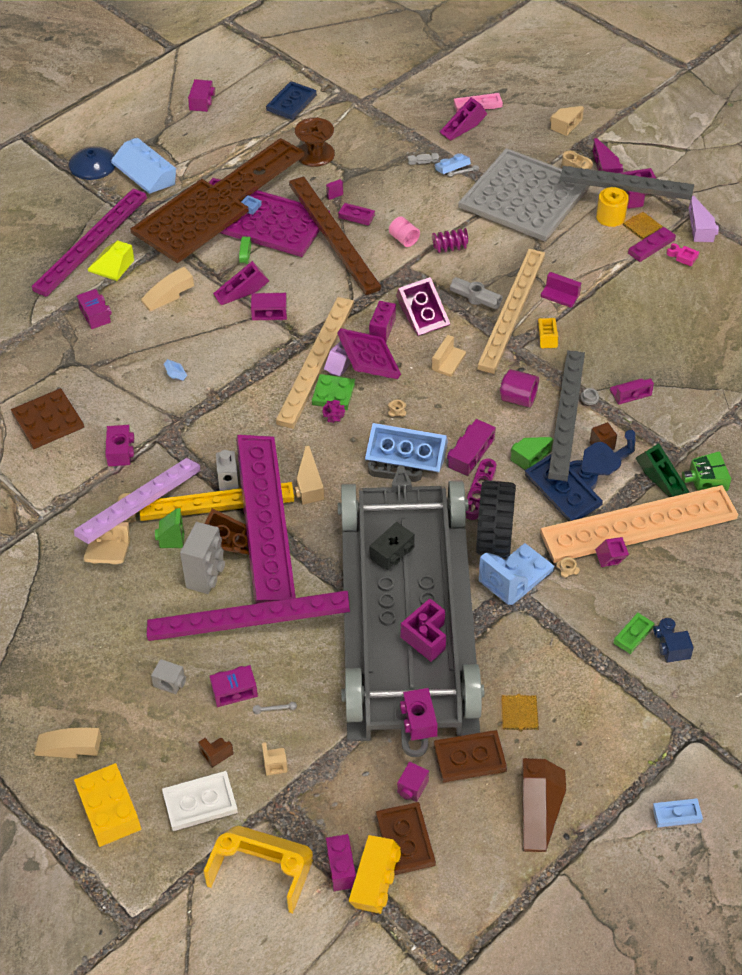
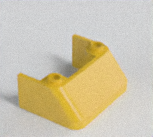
(293, 857)

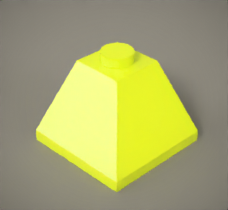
(113, 260)

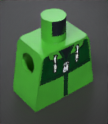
(708, 472)

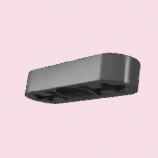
(381, 473)

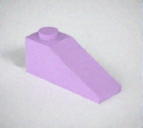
(702, 222)
(337, 360)

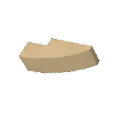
(168, 289)
(69, 742)

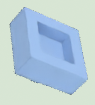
(175, 370)

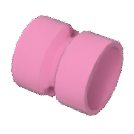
(404, 231)

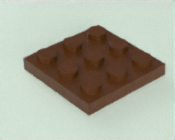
(47, 418)

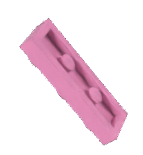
(488, 101)

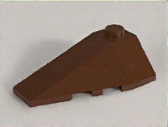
(232, 532)
(541, 801)

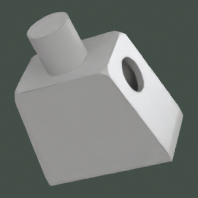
(227, 466)

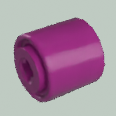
(519, 388)

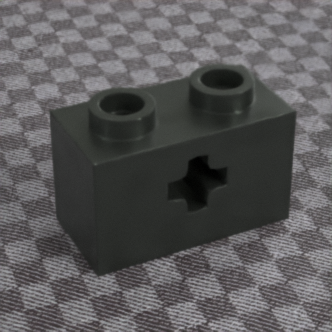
(392, 546)

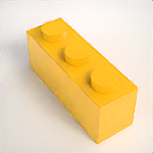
(375, 874)

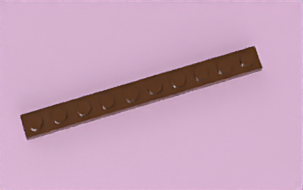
(335, 236)

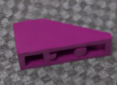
(465, 119)
(605, 158)
(242, 284)

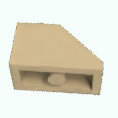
(566, 119)

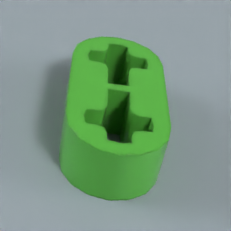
(245, 249)

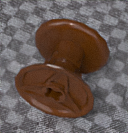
(314, 134)

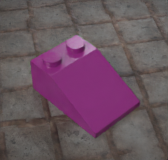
(422, 306)

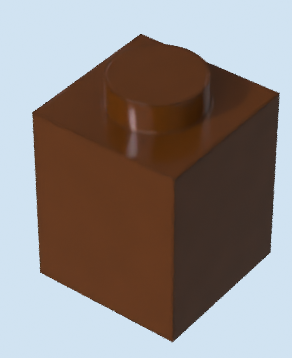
(605, 434)

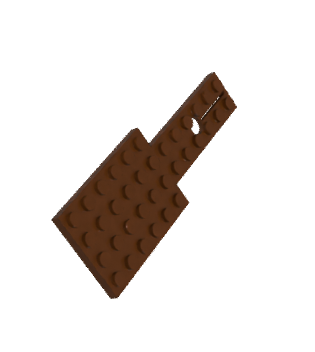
(208, 209)

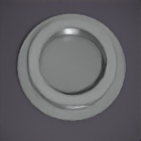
(590, 396)

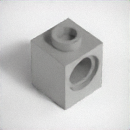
(168, 676)

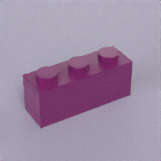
(471, 447)

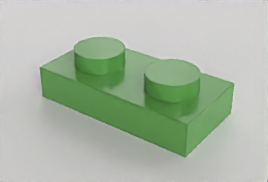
(634, 633)

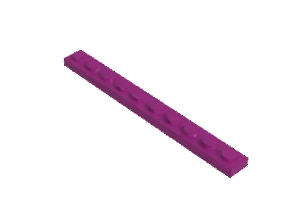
(89, 242)
(248, 615)

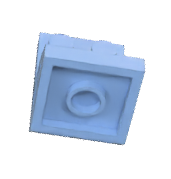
(515, 575)

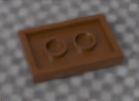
(470, 756)
(408, 830)

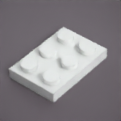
(199, 800)

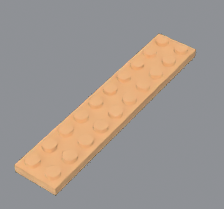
(639, 522)

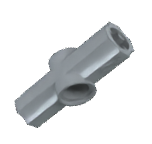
(476, 293)

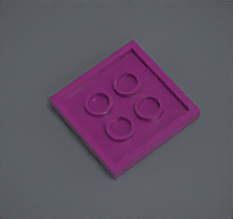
(369, 353)

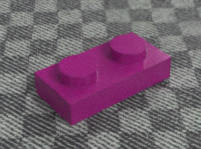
(356, 214)

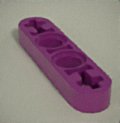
(476, 487)

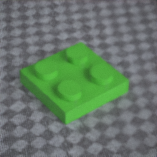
(333, 388)

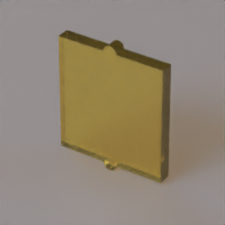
(642, 225)
(519, 712)

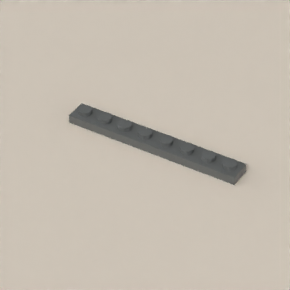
(627, 182)

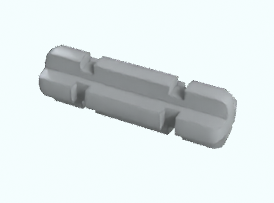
(423, 159)

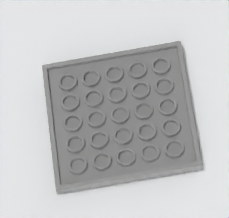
(523, 195)

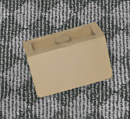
(447, 357)

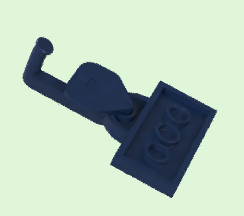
(576, 496)

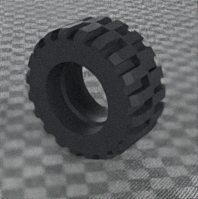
(495, 518)

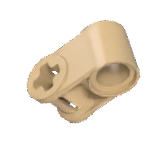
(573, 159)

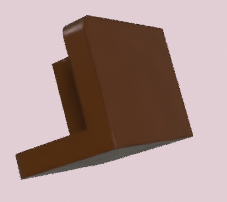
(216, 751)

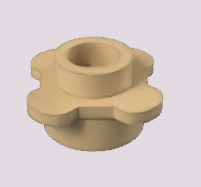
(397, 408)
(567, 563)

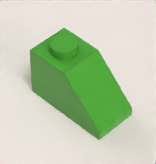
(531, 451)
(171, 530)

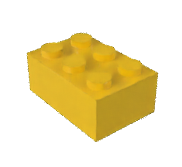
(107, 804)

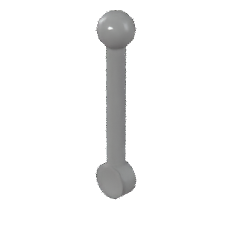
(475, 168)
(257, 709)

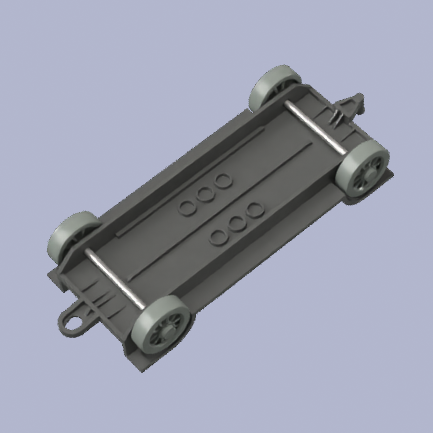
(376, 657)

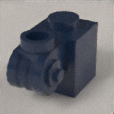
(673, 645)

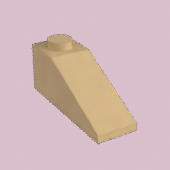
(309, 483)

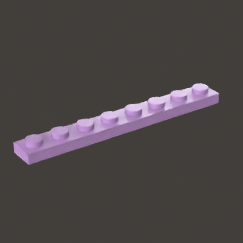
(136, 501)

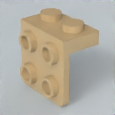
(110, 546)

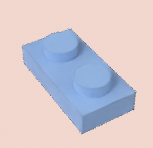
(453, 163)
(677, 812)

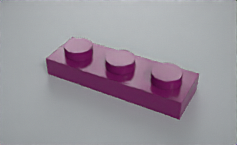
(651, 244)

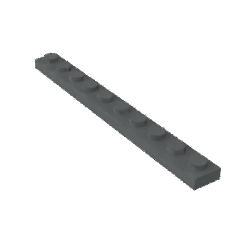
(566, 416)

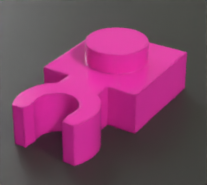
(684, 255)

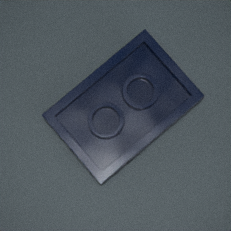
(291, 100)

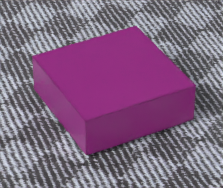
(334, 189)

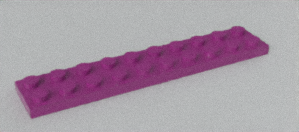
(265, 519)

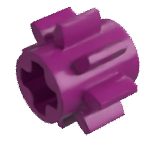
(333, 411)

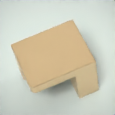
(274, 760)

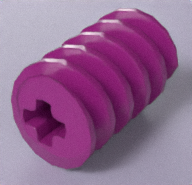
(450, 240)

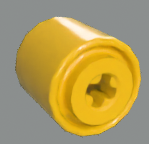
(612, 207)

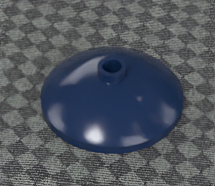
(92, 163)

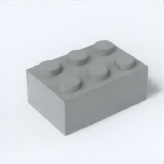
(202, 558)

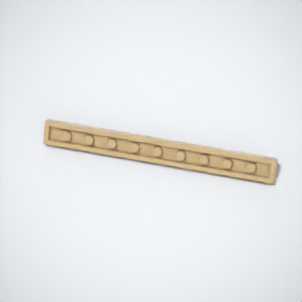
(511, 311)
(314, 363)

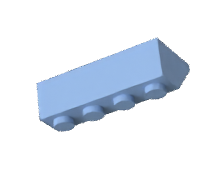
(144, 166)
(406, 447)

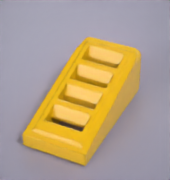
(548, 332)

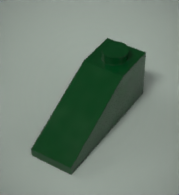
(661, 471)

